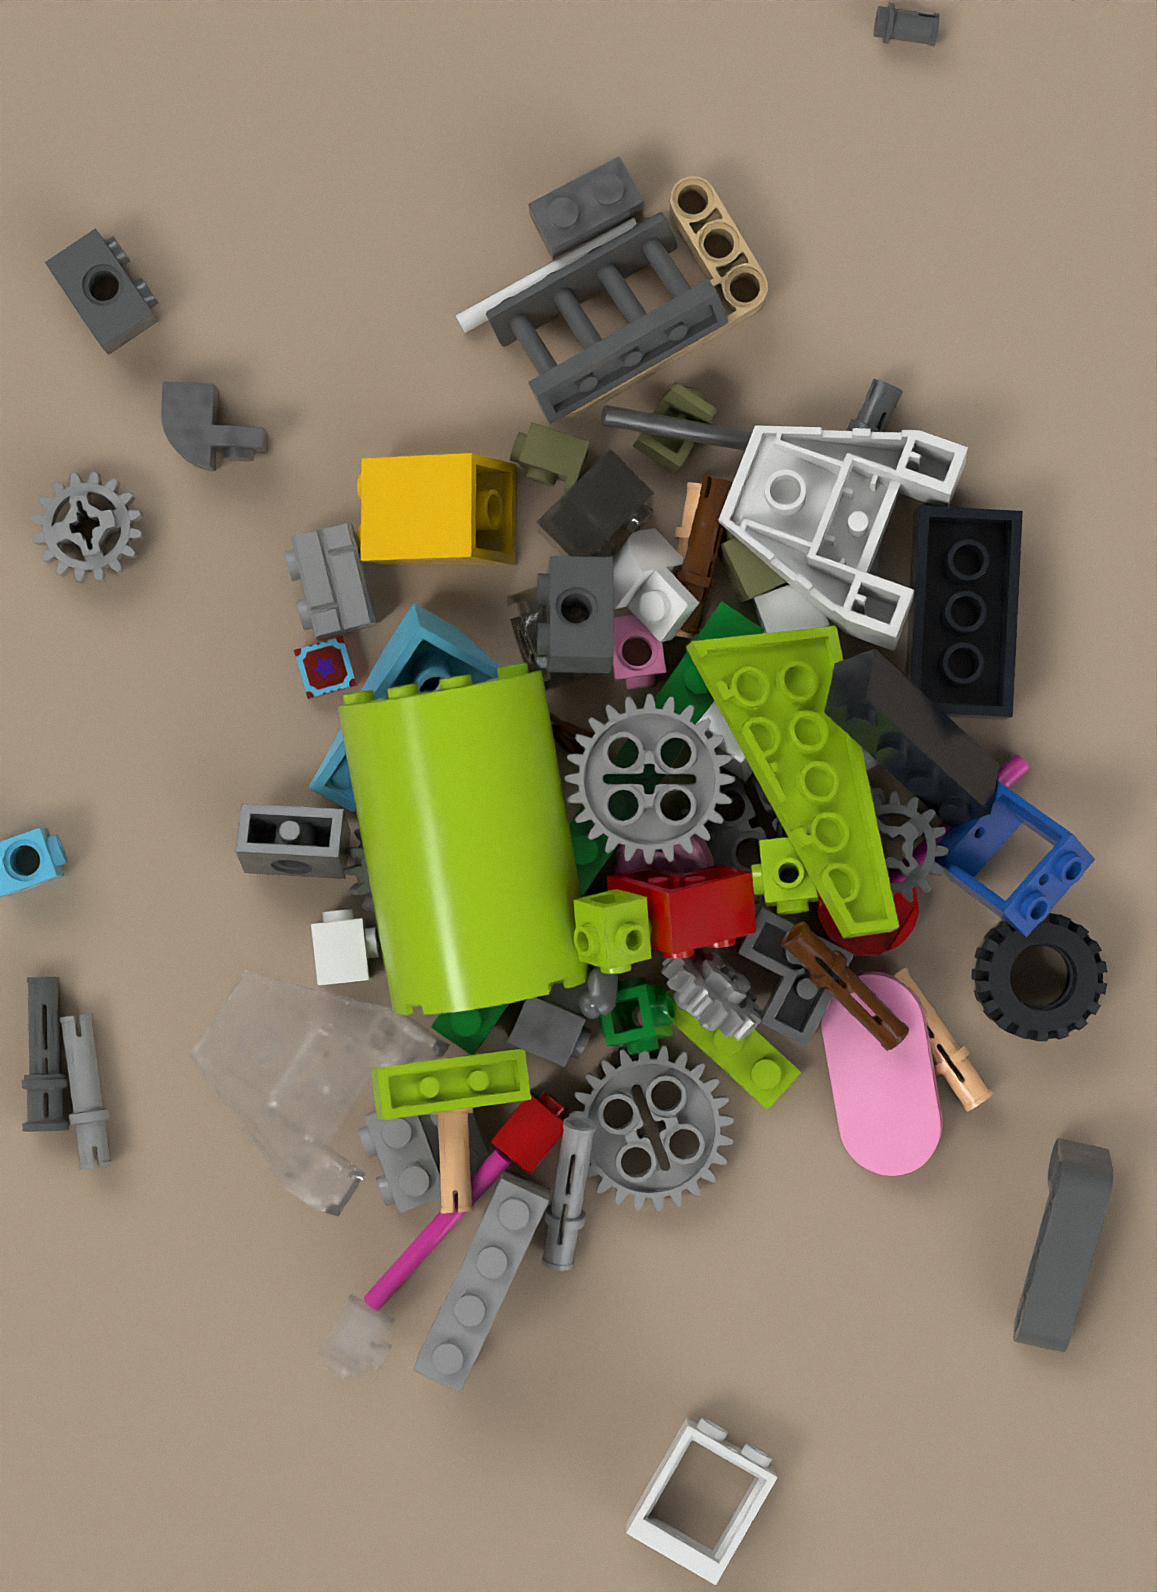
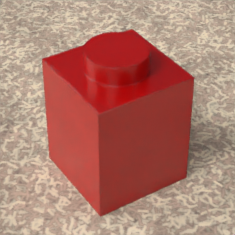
(531, 1130)

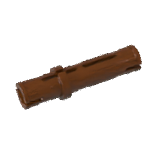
(703, 547)
(806, 946)

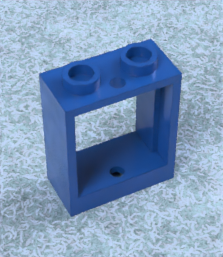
(1045, 883)

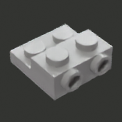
(411, 1156)

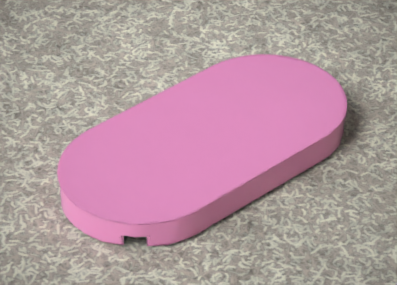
(882, 1097)

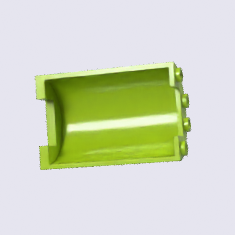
(465, 840)

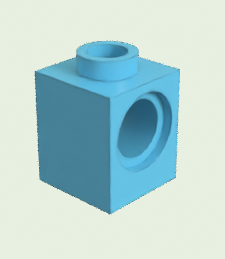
(51, 858)

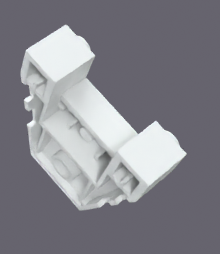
(820, 507)

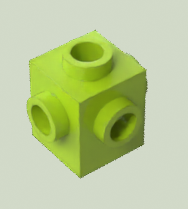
(777, 857)
(612, 930)

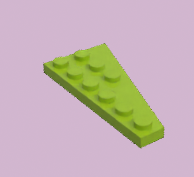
(808, 767)

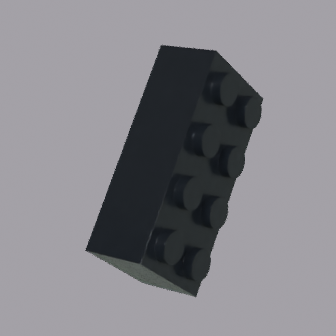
(965, 609)

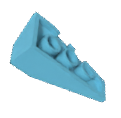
(418, 652)

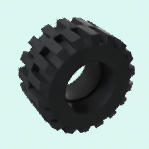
(1073, 1005)

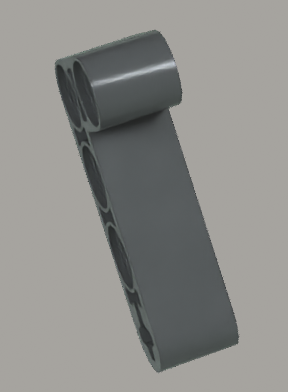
(1065, 1245)

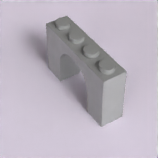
(482, 1280)

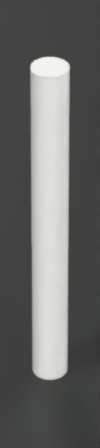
(476, 314)

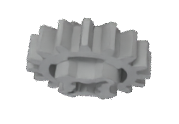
(66, 533)
(713, 993)

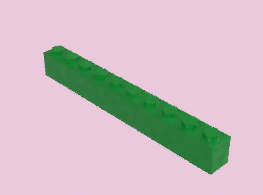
(687, 687)

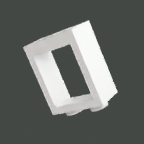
(680, 1547)

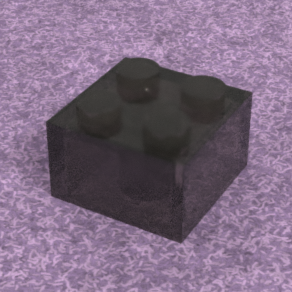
(598, 510)

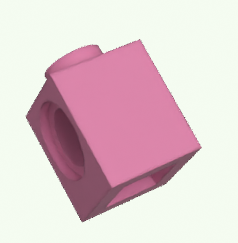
(636, 676)

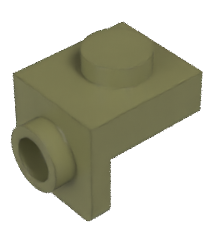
(681, 403)

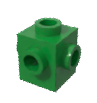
(622, 1024)

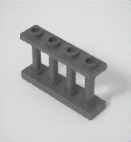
(629, 350)

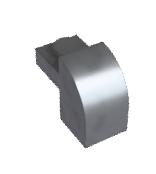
(193, 430)

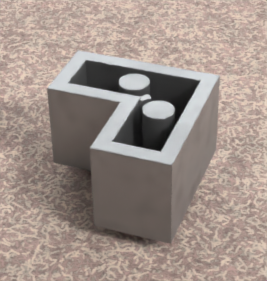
(795, 1001)
(553, 1025)

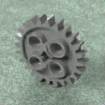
(649, 826)
(694, 1111)

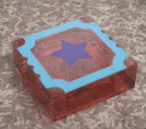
(325, 667)

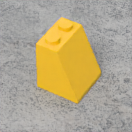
(437, 510)

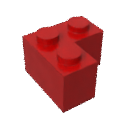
(693, 907)

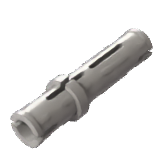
(86, 1092)
(561, 1245)

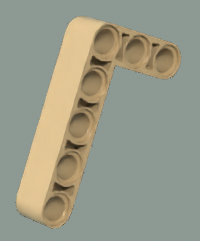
(721, 272)

